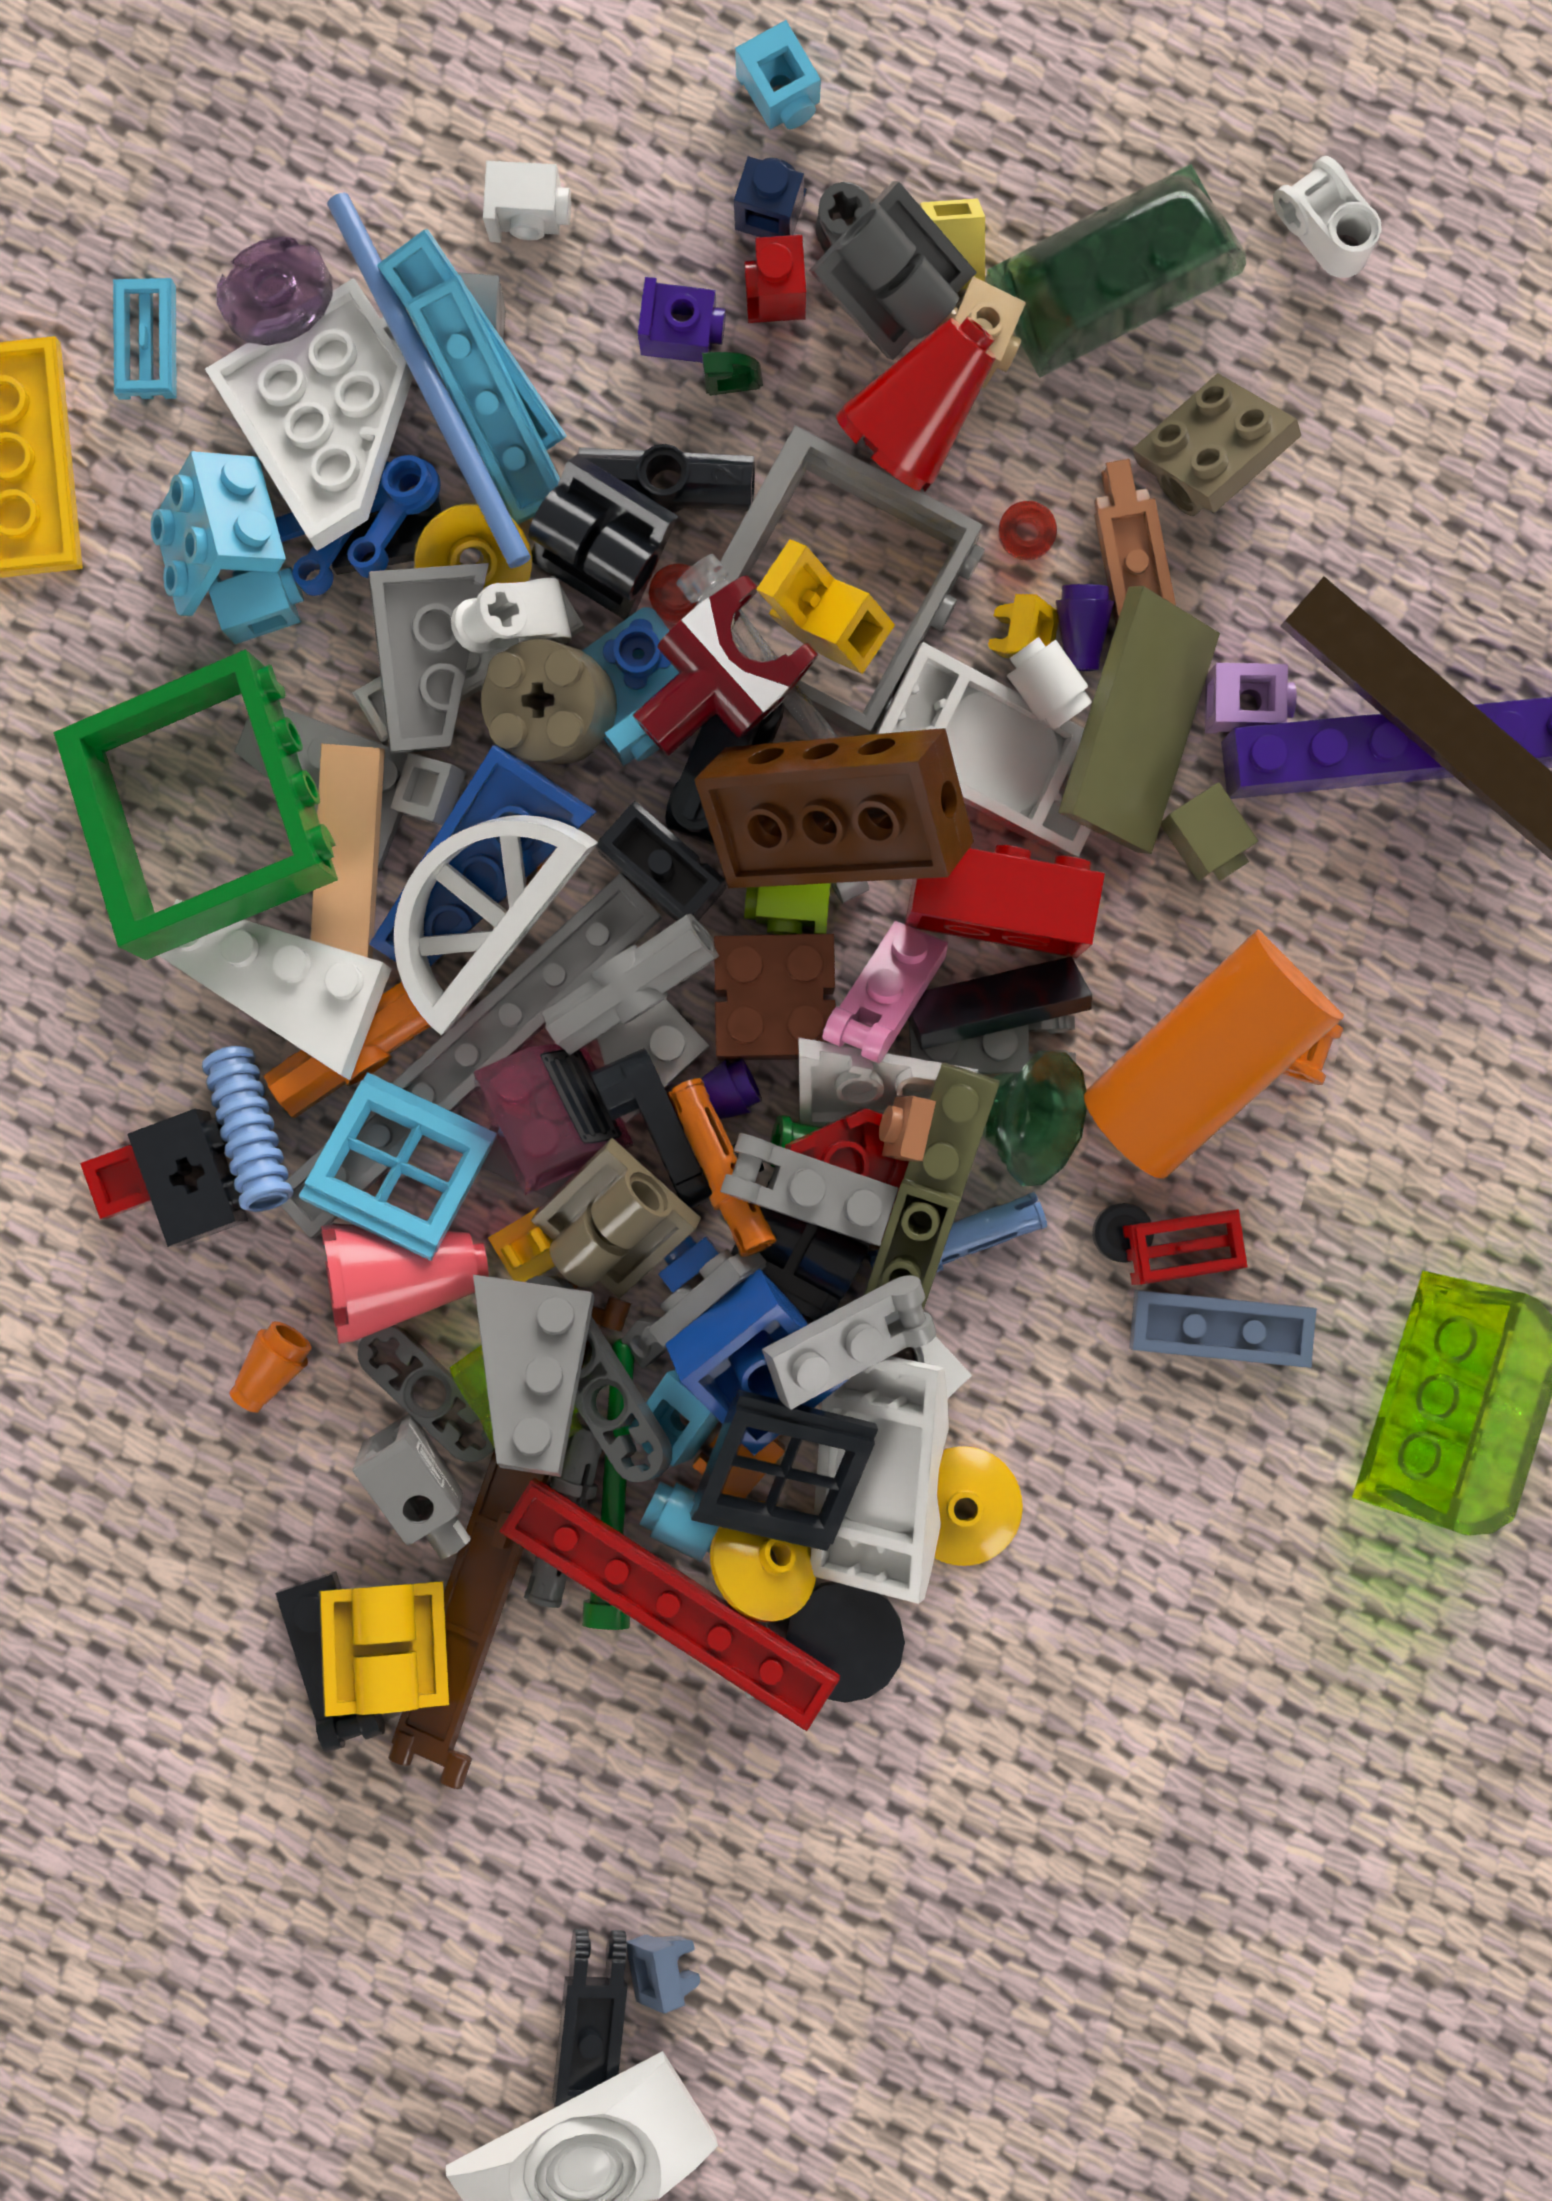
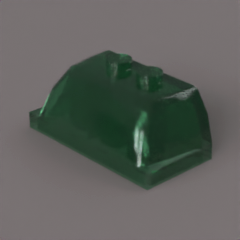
(1118, 269)

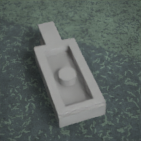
(720, 1275)

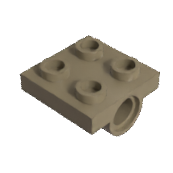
(1215, 445)
(613, 1221)

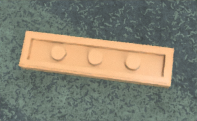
(352, 813)

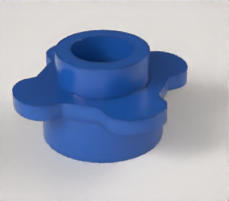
(620, 652)

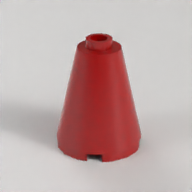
(921, 402)

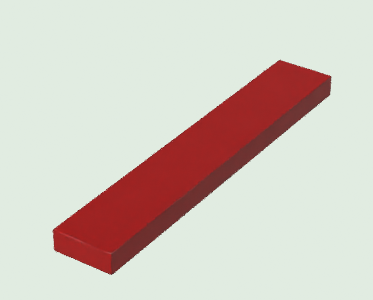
(670, 1604)

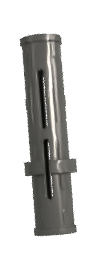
(577, 1485)

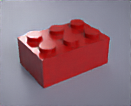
(1012, 901)

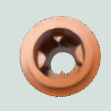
(270, 1365)

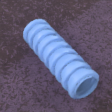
(247, 1128)

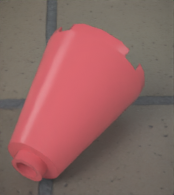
(384, 1284)

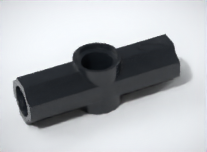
(704, 480)

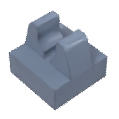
(656, 1971)

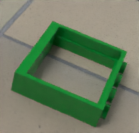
(107, 831)

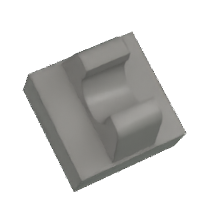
(428, 789)

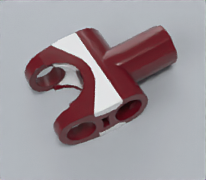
(716, 674)

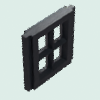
(800, 1424)

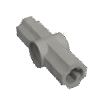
(630, 984)

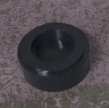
(1109, 1233)

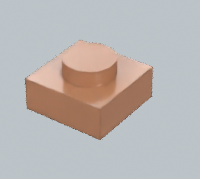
(906, 1128)

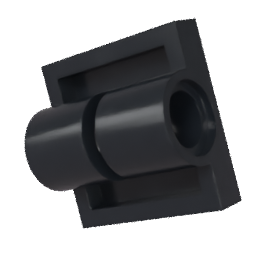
(600, 536)
(810, 1263)

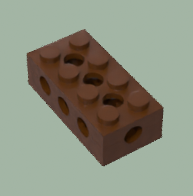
(836, 810)

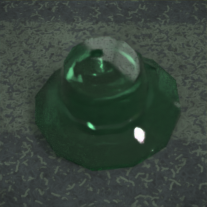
(1038, 1117)

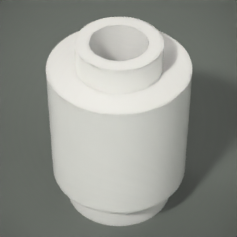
(1049, 682)

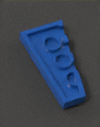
(497, 790)

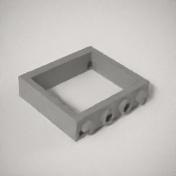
(808, 452)

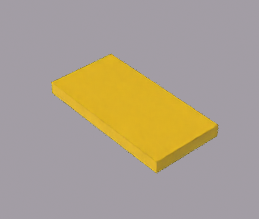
(35, 462)

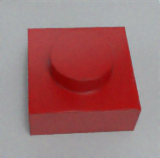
(115, 1182)

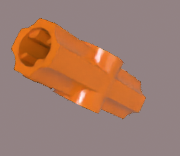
(305, 1081)

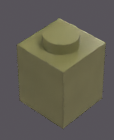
(1210, 834)

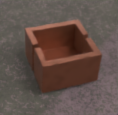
(772, 994)

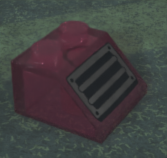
(546, 1112)

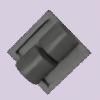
(894, 271)

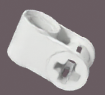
(1325, 207)
(510, 615)

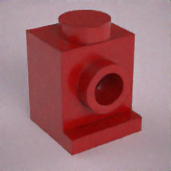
(776, 280)

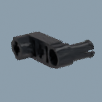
(635, 1085)

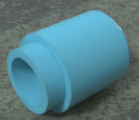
(671, 1521)

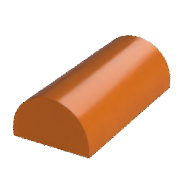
(1209, 1057)

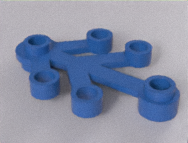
(394, 505)

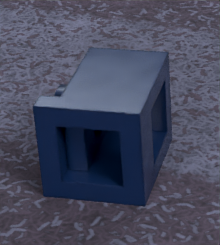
(769, 189)

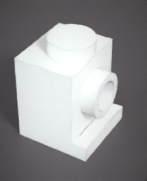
(524, 200)

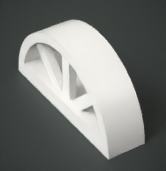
(493, 946)

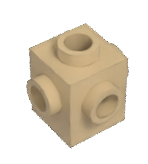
(997, 314)

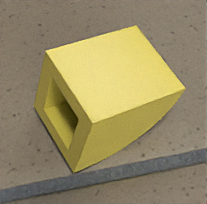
(965, 228)

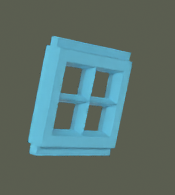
(374, 1212)

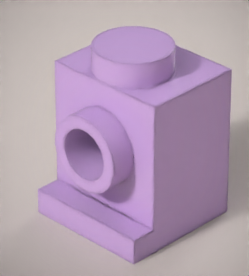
(1264, 682)

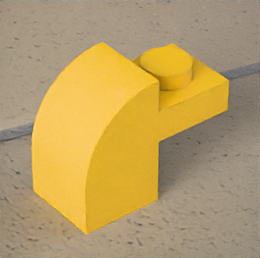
(822, 610)

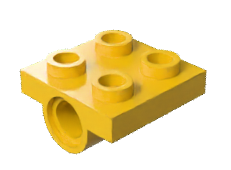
(383, 1649)

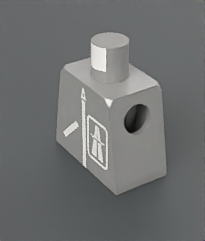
(406, 1464)

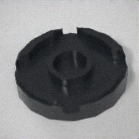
(852, 1635)

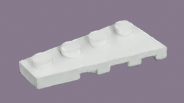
(291, 985)

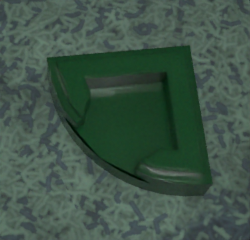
(730, 373)

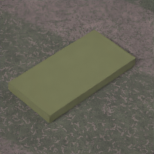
(1139, 720)

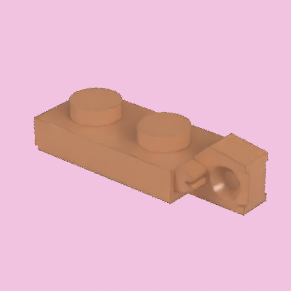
(1130, 537)

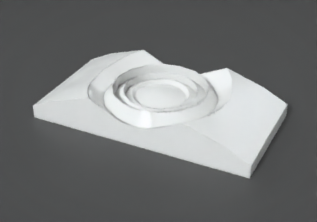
(1000, 750)
(894, 1514)
(608, 2144)

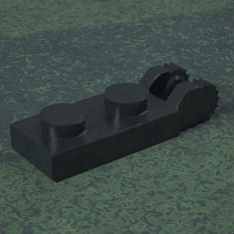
(590, 2019)

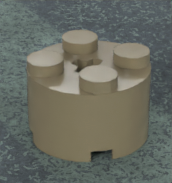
(516, 695)

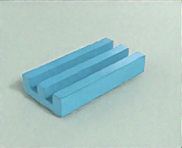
(146, 386)

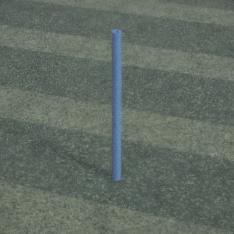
(429, 382)

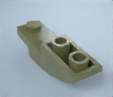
(935, 1185)

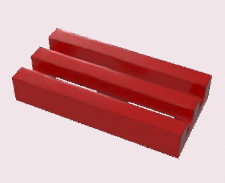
(1141, 1253)

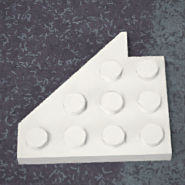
(322, 411)

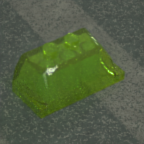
(1461, 1407)

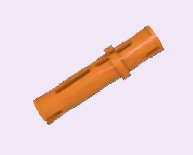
(717, 1159)

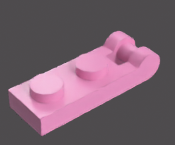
(886, 991)

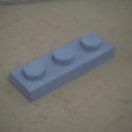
(1223, 1328)

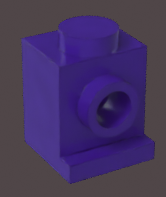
(670, 339)

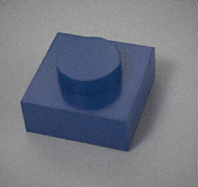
(686, 1261)

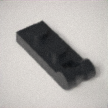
(302, 1620)

